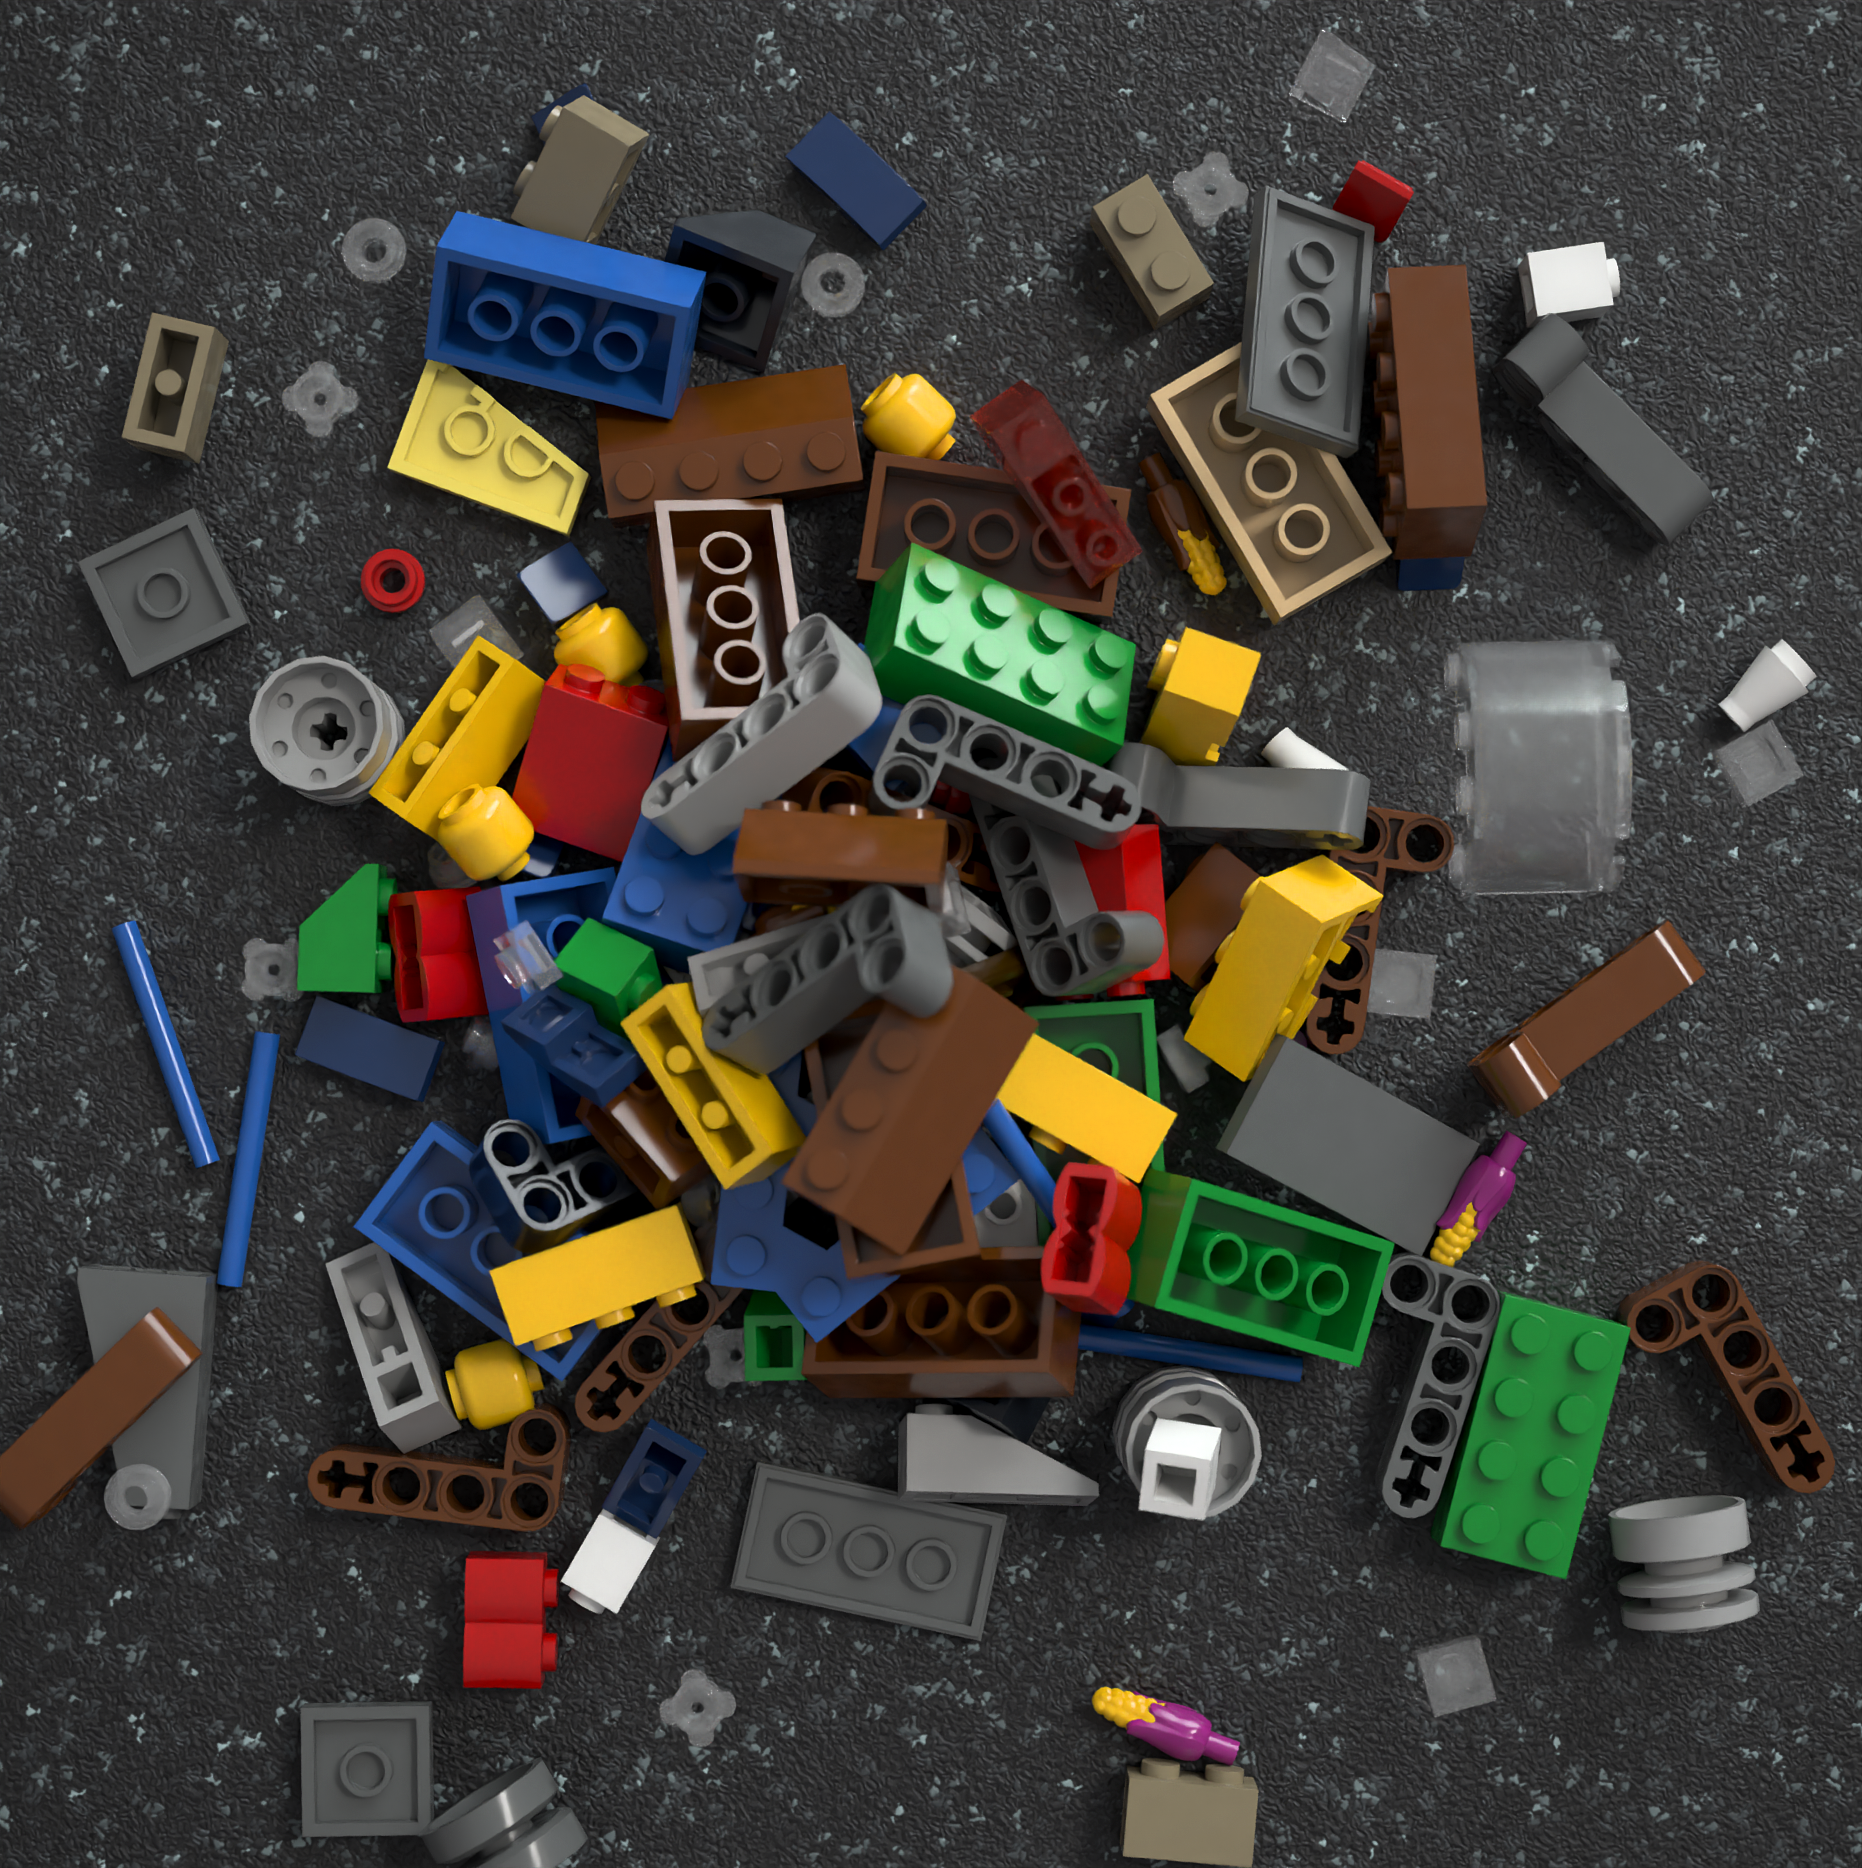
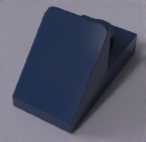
(653, 1478)

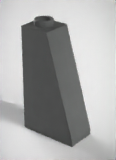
(175, 1427)

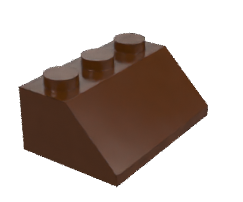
(839, 853)

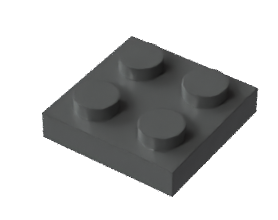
(164, 593)
(366, 1768)

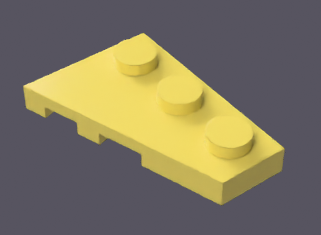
(482, 452)

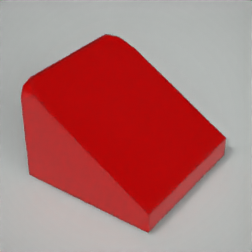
(1373, 198)

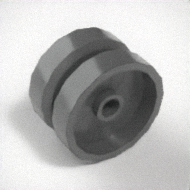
(500, 1824)

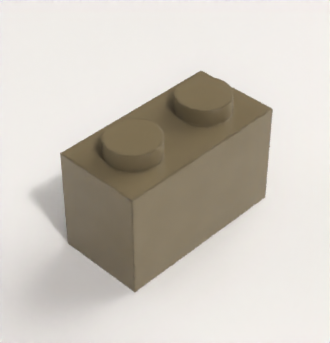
(578, 171)
(1151, 252)
(175, 388)
(1189, 1814)

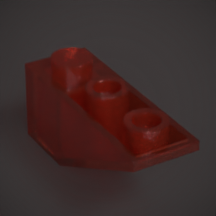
(1056, 481)

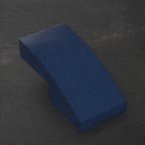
(856, 180)
(572, 1046)
(369, 1048)

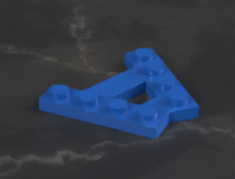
(763, 1254)

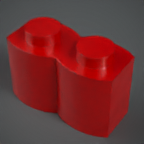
(435, 955)
(1087, 1252)
(507, 1619)

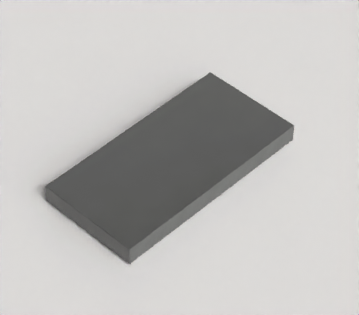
(1305, 322)
(1347, 1144)
(867, 1552)

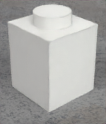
(1568, 283)
(1180, 1469)
(608, 1563)

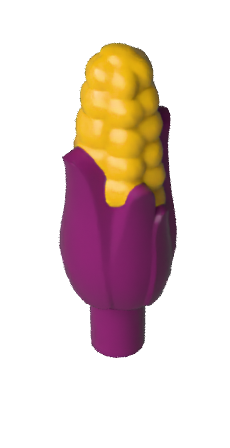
(1477, 1200)
(1165, 1725)

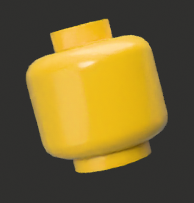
(909, 418)
(604, 642)
(485, 833)
(493, 1384)

